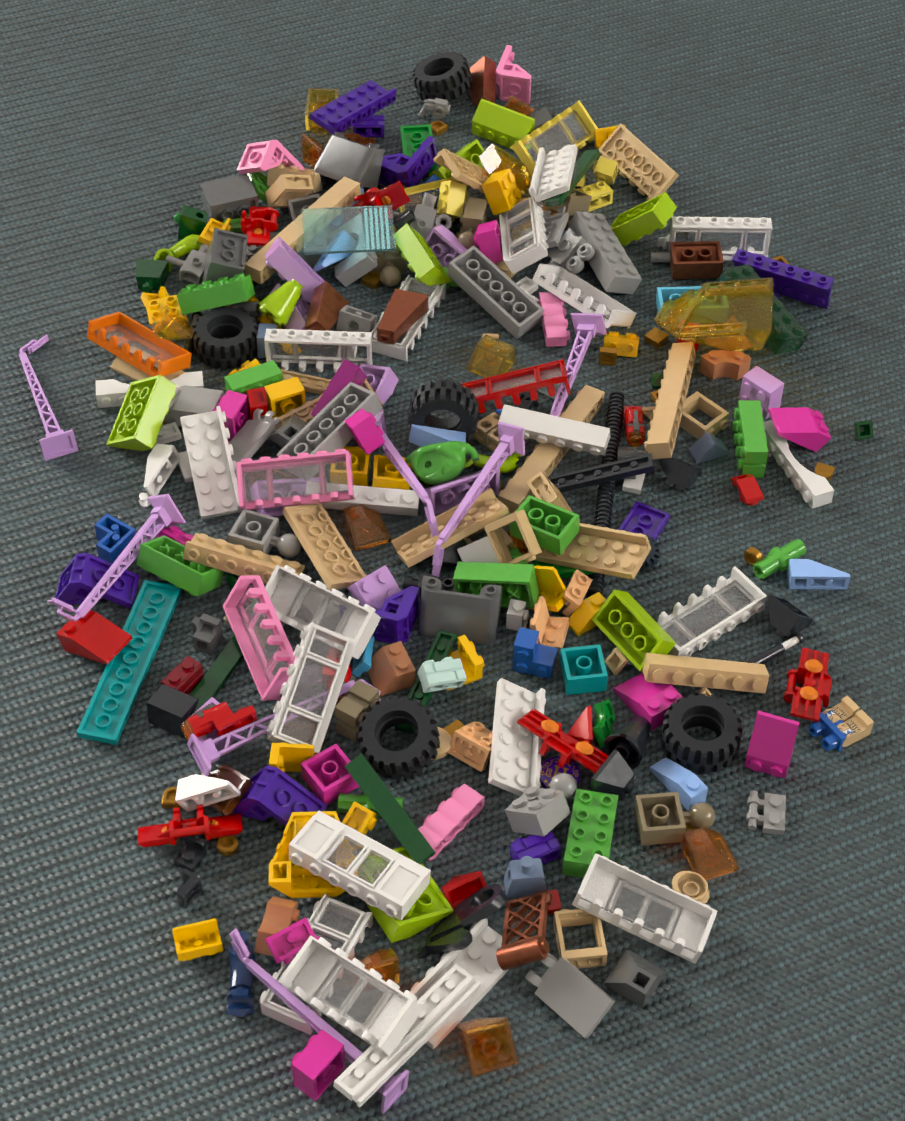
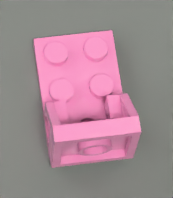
(512, 79)
(266, 155)

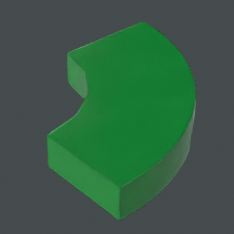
(604, 722)

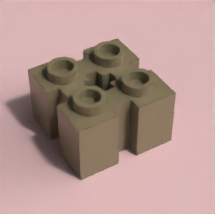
(353, 707)

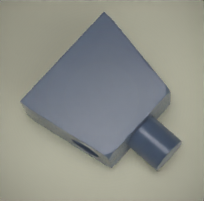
(524, 877)

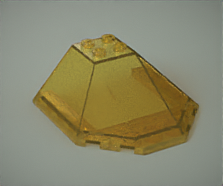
(722, 314)

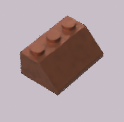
(696, 260)

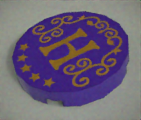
(550, 769)

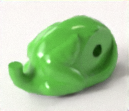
(440, 461)

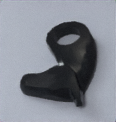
(450, 931)

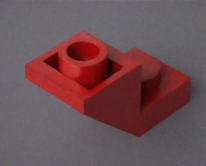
(257, 400)
(748, 489)

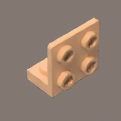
(551, 629)
(472, 745)

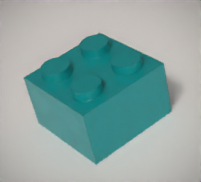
(583, 669)

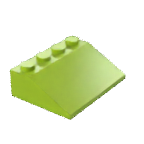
(142, 414)
(426, 911)

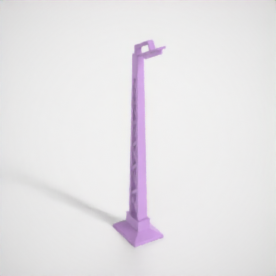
(585, 326)
(510, 441)
(58, 442)
(399, 463)
(164, 514)
(206, 752)
(391, 1089)

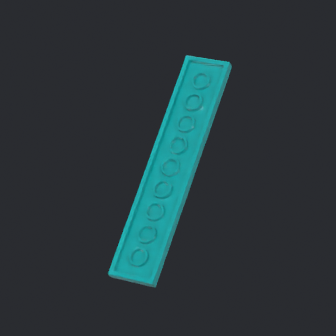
(128, 669)

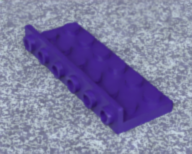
(353, 107)
(788, 279)

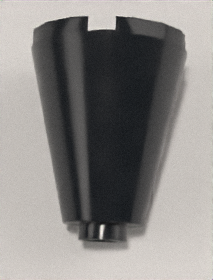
(629, 741)

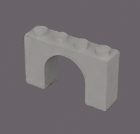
(355, 267)

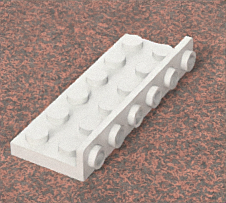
(553, 172)
(211, 463)
(515, 750)
(478, 960)

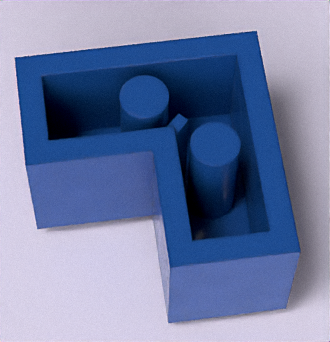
(112, 537)
(533, 657)

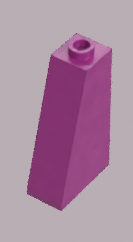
(345, 374)

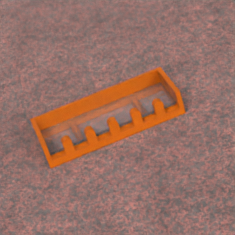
(137, 345)

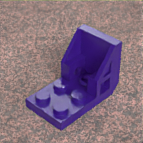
(414, 168)
(84, 574)
(398, 626)
(276, 796)

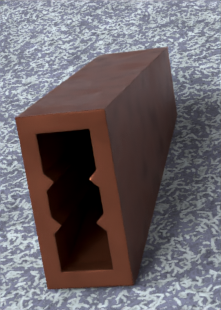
(483, 81)
(324, 308)
(400, 315)

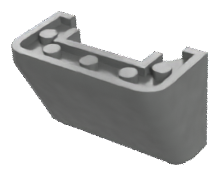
(350, 160)
(460, 612)

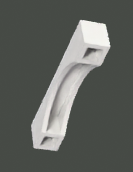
(112, 392)
(813, 487)

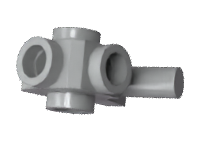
(438, 107)

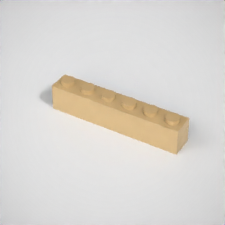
(705, 673)

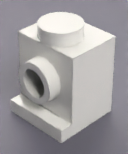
(517, 615)

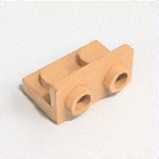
(575, 592)

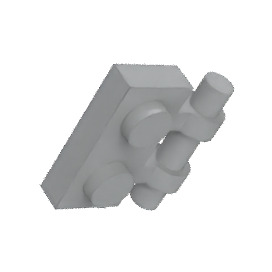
(773, 812)

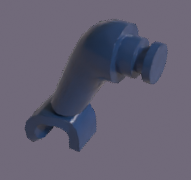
(240, 997)

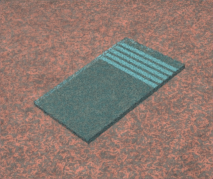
(348, 230)

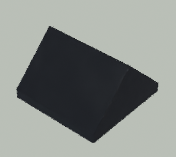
(170, 708)

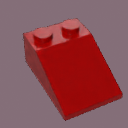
(93, 637)

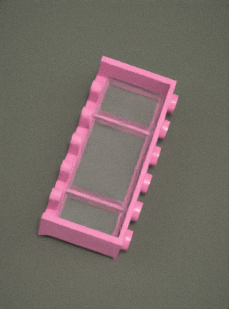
(295, 480)
(259, 635)

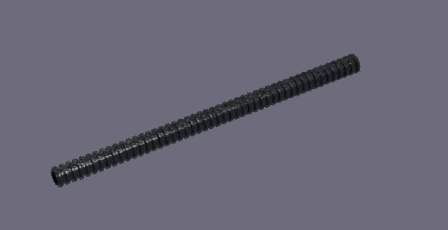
(606, 490)

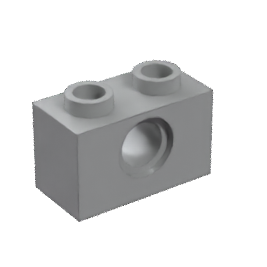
(349, 315)

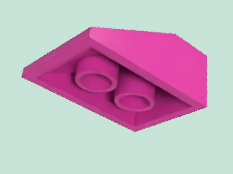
(801, 426)
(647, 698)
(771, 744)

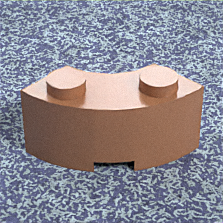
(725, 364)
(278, 915)

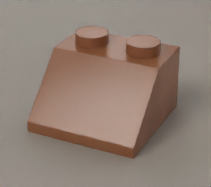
(391, 669)

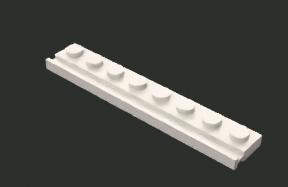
(438, 1006)

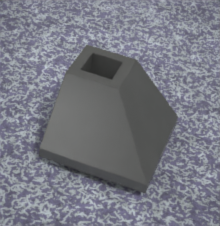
(287, 430)
(635, 978)

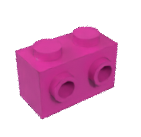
(365, 431)

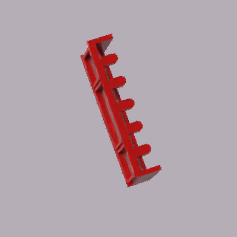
(519, 381)

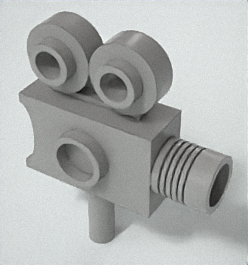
(426, 216)
(571, 252)
(193, 267)

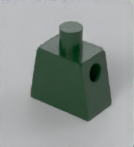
(191, 221)
(151, 274)

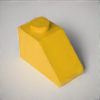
(582, 617)

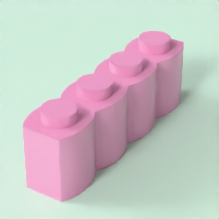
(554, 320)
(451, 817)

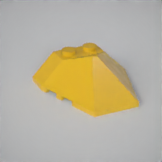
(294, 879)

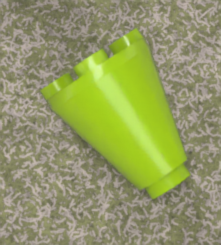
(281, 302)

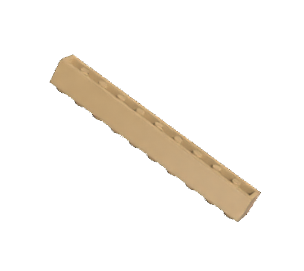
(337, 196)
(671, 400)
(547, 455)

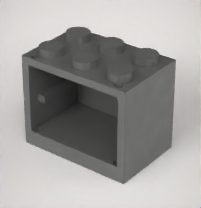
(228, 197)
(225, 255)

